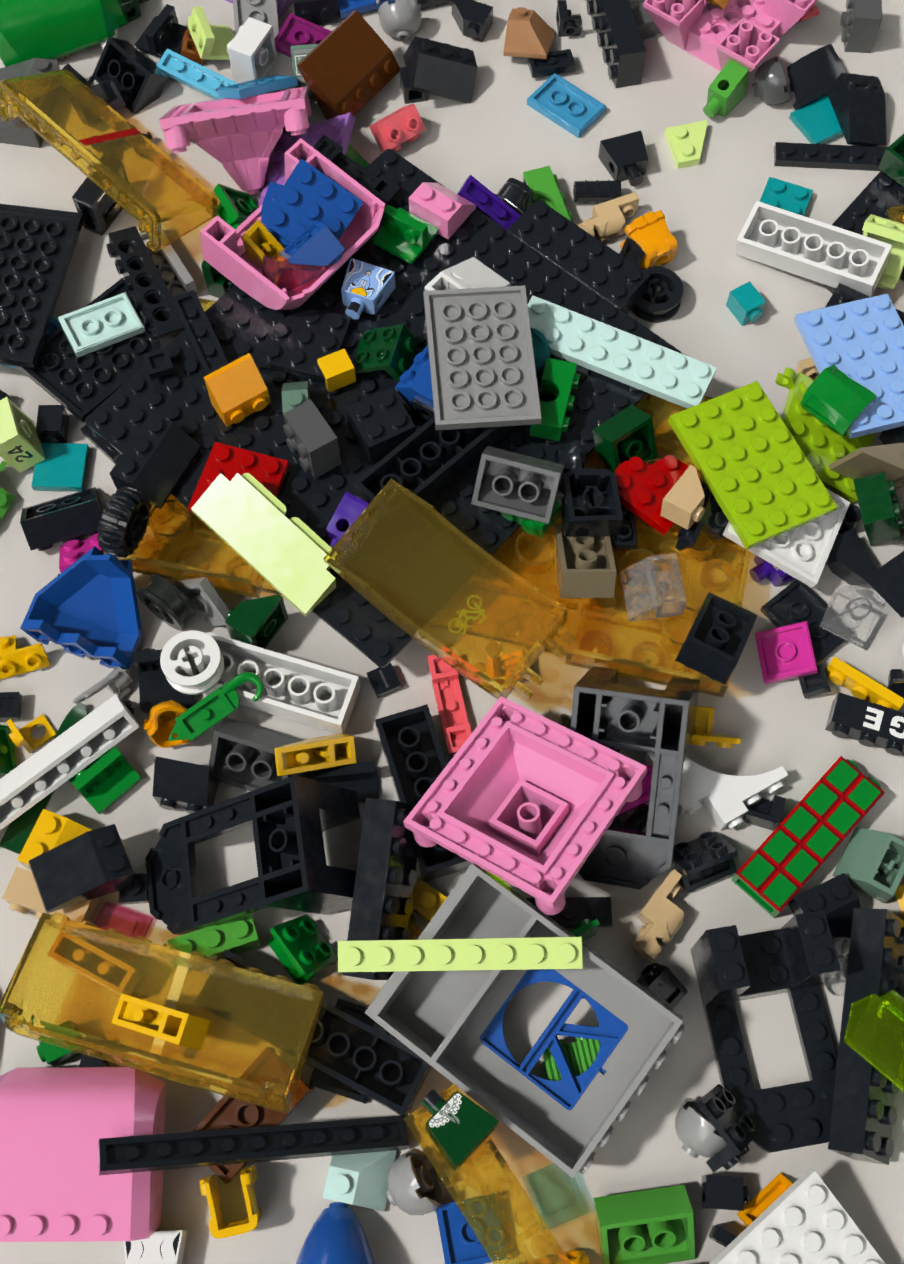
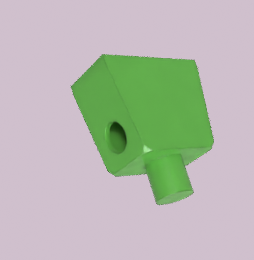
(726, 90)

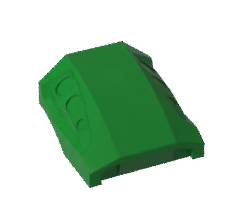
(836, 400)

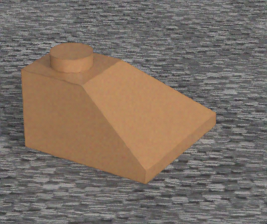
(527, 35)

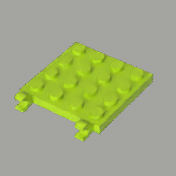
(817, 441)

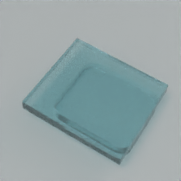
(555, 1195)

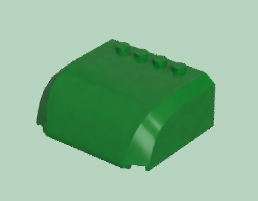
(55, 27)

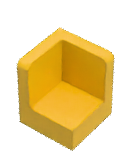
(337, 370)

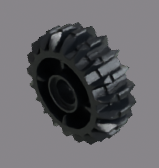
(124, 521)

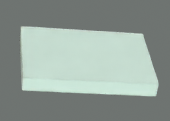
(101, 324)

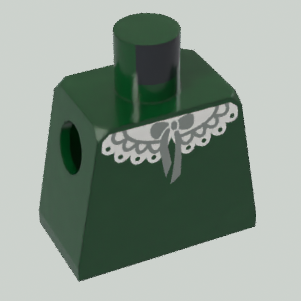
(457, 1126)

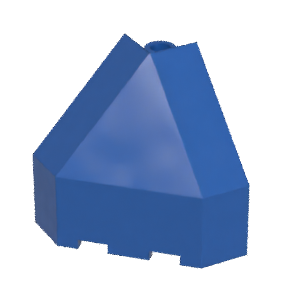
(89, 610)

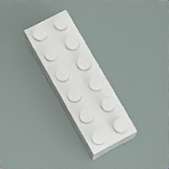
(813, 249)
(291, 685)

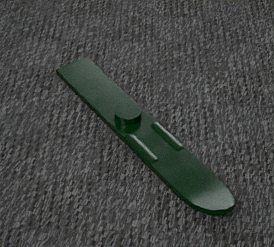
(21, 827)

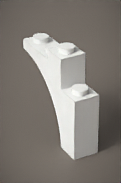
(723, 793)

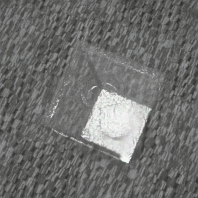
(855, 614)

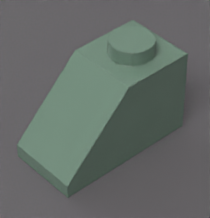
(294, 394)

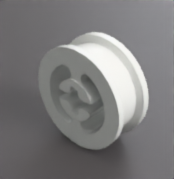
(176, 663)

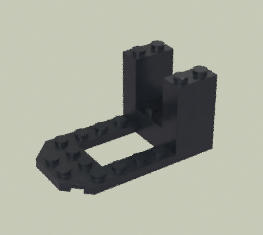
(644, 722)
(288, 850)
(760, 966)

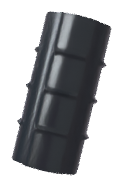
(596, 191)

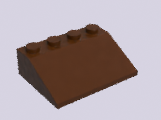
(348, 67)

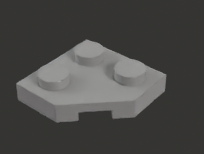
(205, 599)

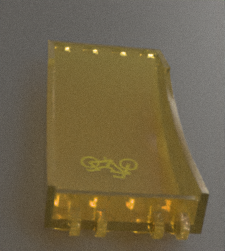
(449, 592)

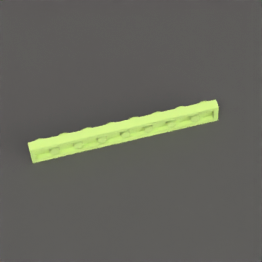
(460, 954)

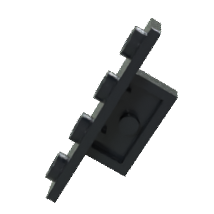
(712, 522)

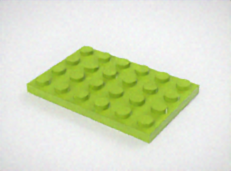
(752, 464)

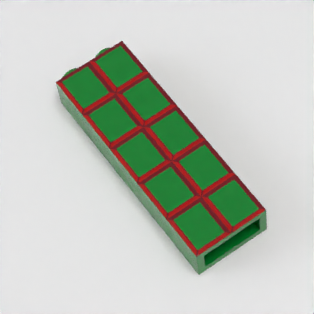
(808, 836)

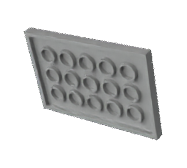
(481, 358)

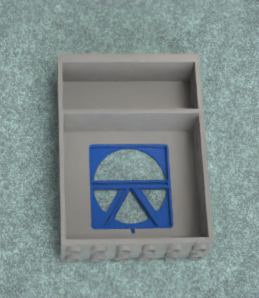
(458, 1027)

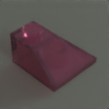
(289, 275)

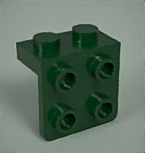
(386, 349)

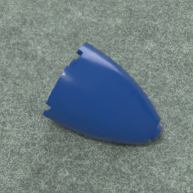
(336, 1239)

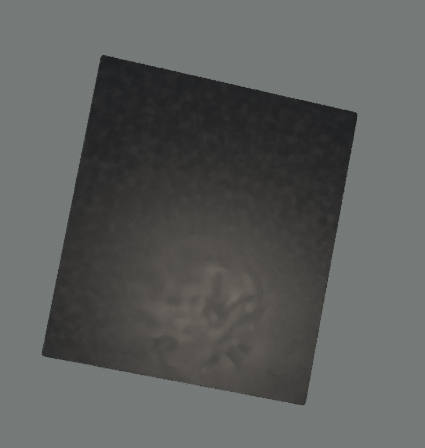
(242, 328)

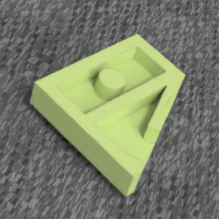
(686, 143)

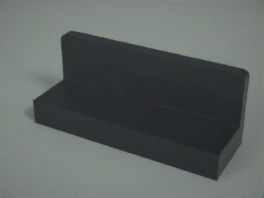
(355, 777)

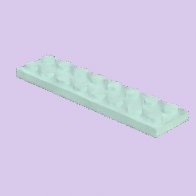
(621, 354)

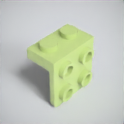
(209, 39)

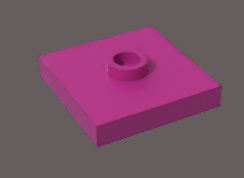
(786, 652)

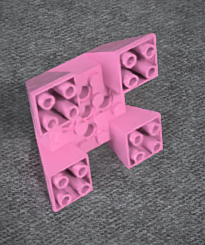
(740, 32)

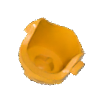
(161, 723)

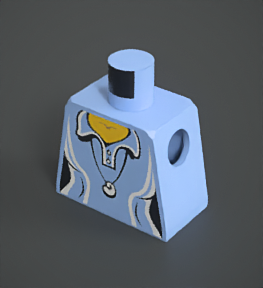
(366, 288)

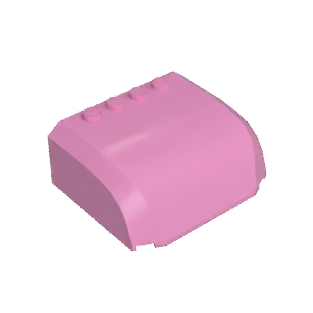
(226, 252)
(51, 1154)

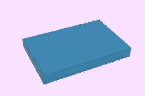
(257, 86)
(566, 105)

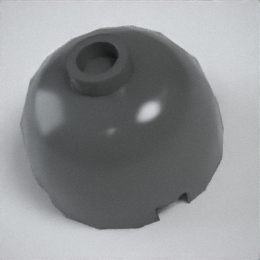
(771, 83)

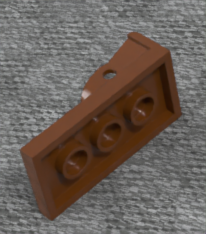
(234, 1113)

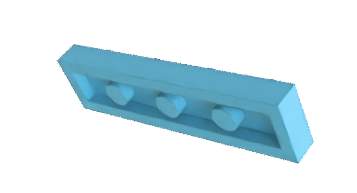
(192, 74)

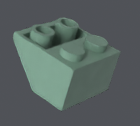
(873, 863)

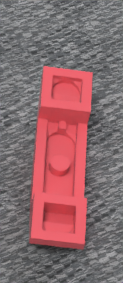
(449, 704)

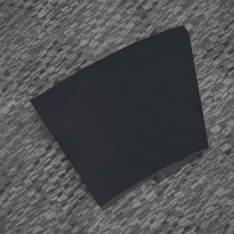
(814, 75)

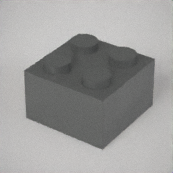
(861, 25)
(311, 439)

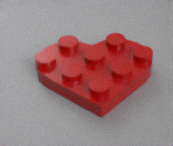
(645, 485)

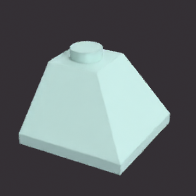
(360, 1179)

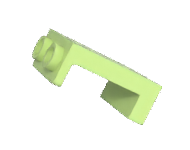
(891, 233)

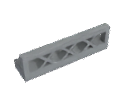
(174, 265)

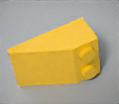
(49, 833)

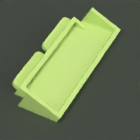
(260, 533)

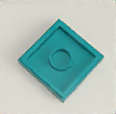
(817, 121)
(62, 469)

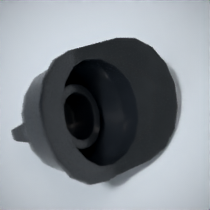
(516, 194)

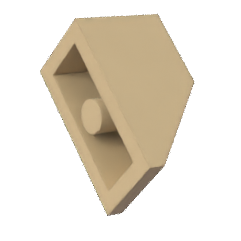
(684, 500)

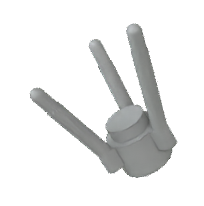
(115, 682)

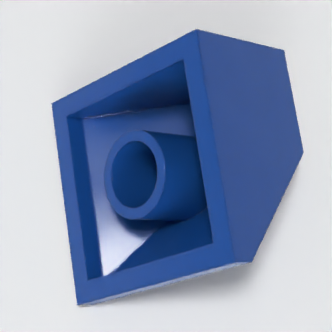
(314, 247)

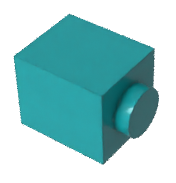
(746, 303)

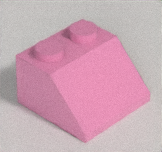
(440, 207)

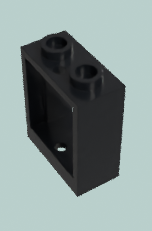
(97, 215)

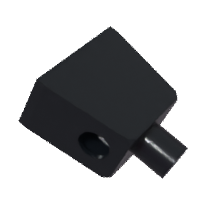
(625, 157)

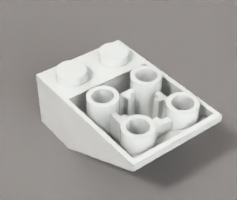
(466, 275)

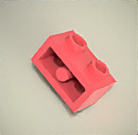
(397, 128)

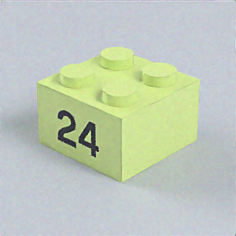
(18, 438)

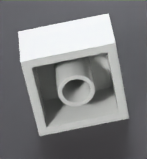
(252, 51)

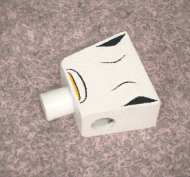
(159, 1248)

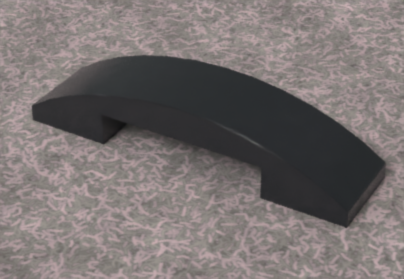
(379, 186)

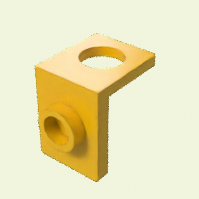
(23, 735)

